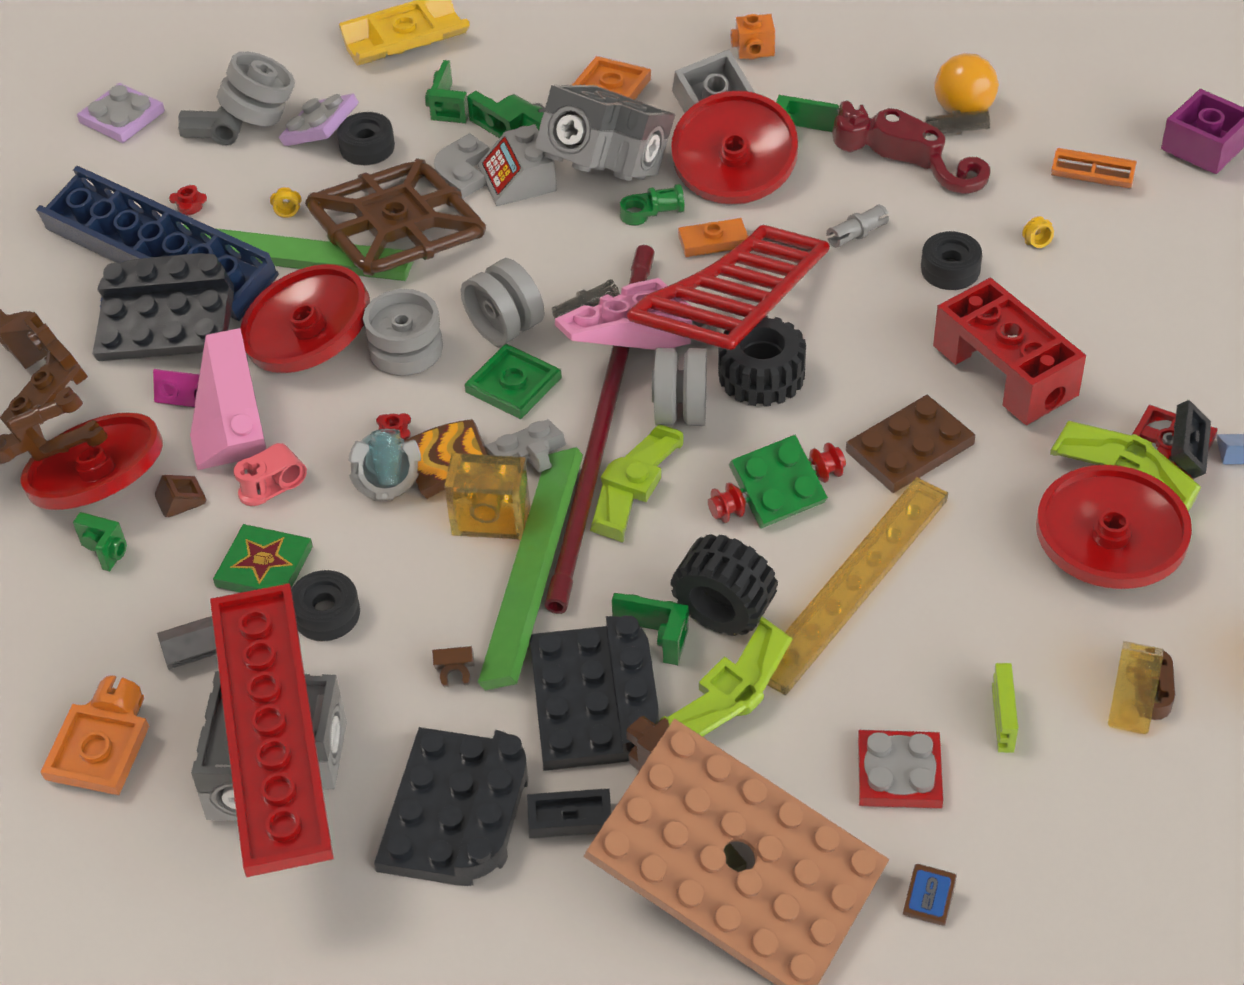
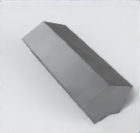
(188, 642)

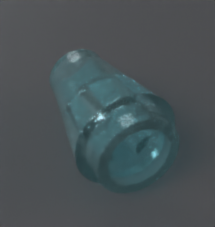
(386, 454)

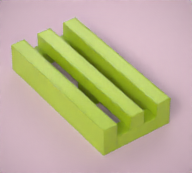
(1004, 708)

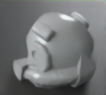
(364, 475)

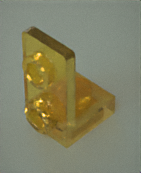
(1135, 687)

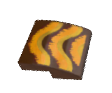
(436, 450)

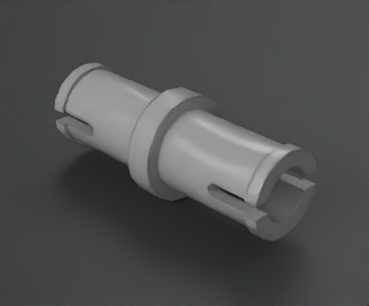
(857, 226)

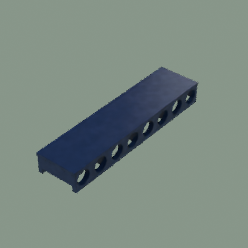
(124, 232)

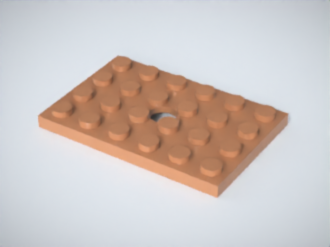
(670, 845)

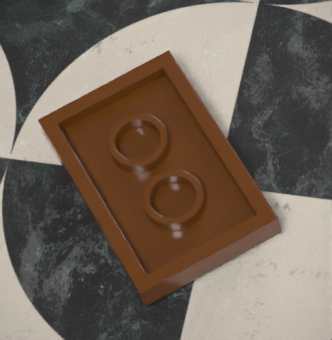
(910, 443)

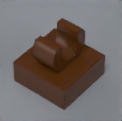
(451, 660)

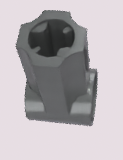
(210, 124)

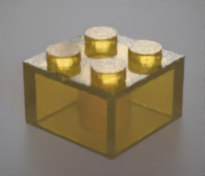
(487, 496)

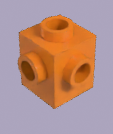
(754, 36)

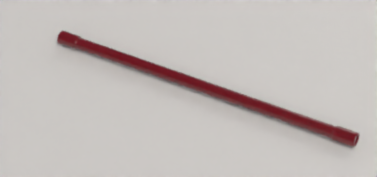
(561, 581)

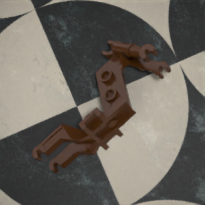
(44, 394)

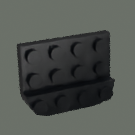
(161, 306)
(591, 691)
(454, 807)

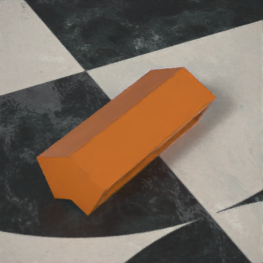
(1093, 173)

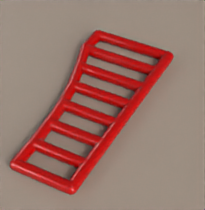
(725, 266)

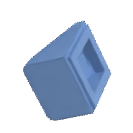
(1231, 448)

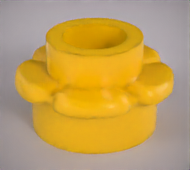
(283, 208)
(1042, 236)

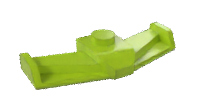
(1120, 449)
(632, 479)
(737, 687)

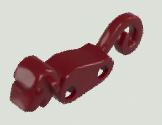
(906, 142)

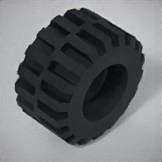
(764, 364)
(724, 584)

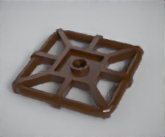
(394, 215)

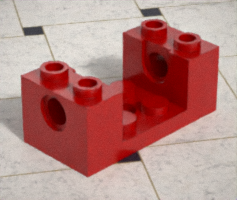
(1039, 362)

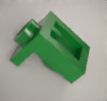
(101, 536)

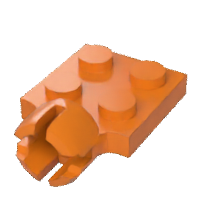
(615, 76)
(99, 739)

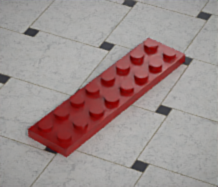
(270, 732)

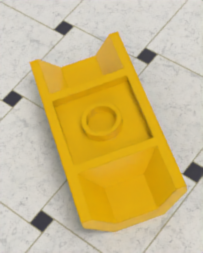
(400, 29)

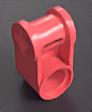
(271, 472)

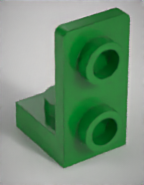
(445, 103)
(809, 113)
(665, 616)

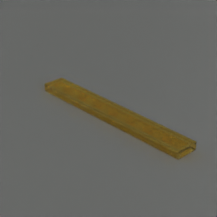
(856, 580)

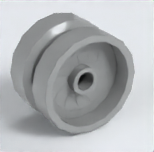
(255, 88)
(502, 301)
(403, 331)
(679, 386)

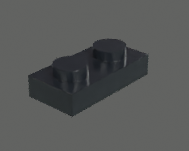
(1191, 439)
(567, 812)

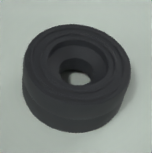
(366, 138)
(949, 274)
(329, 623)

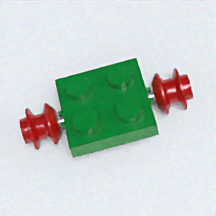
(777, 481)

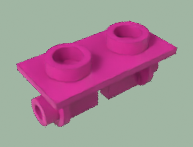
(175, 387)

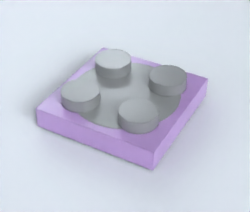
(120, 112)
(318, 119)

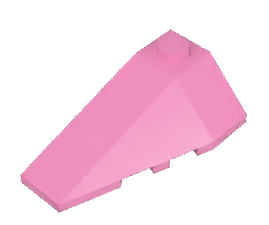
(609, 323)
(225, 411)

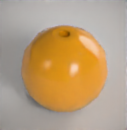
(966, 84)

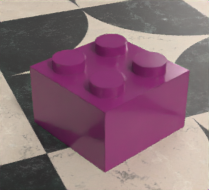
(1205, 131)

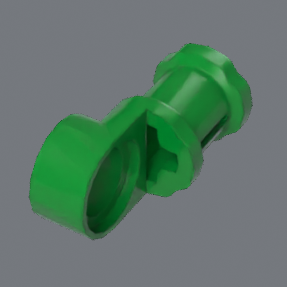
(651, 203)

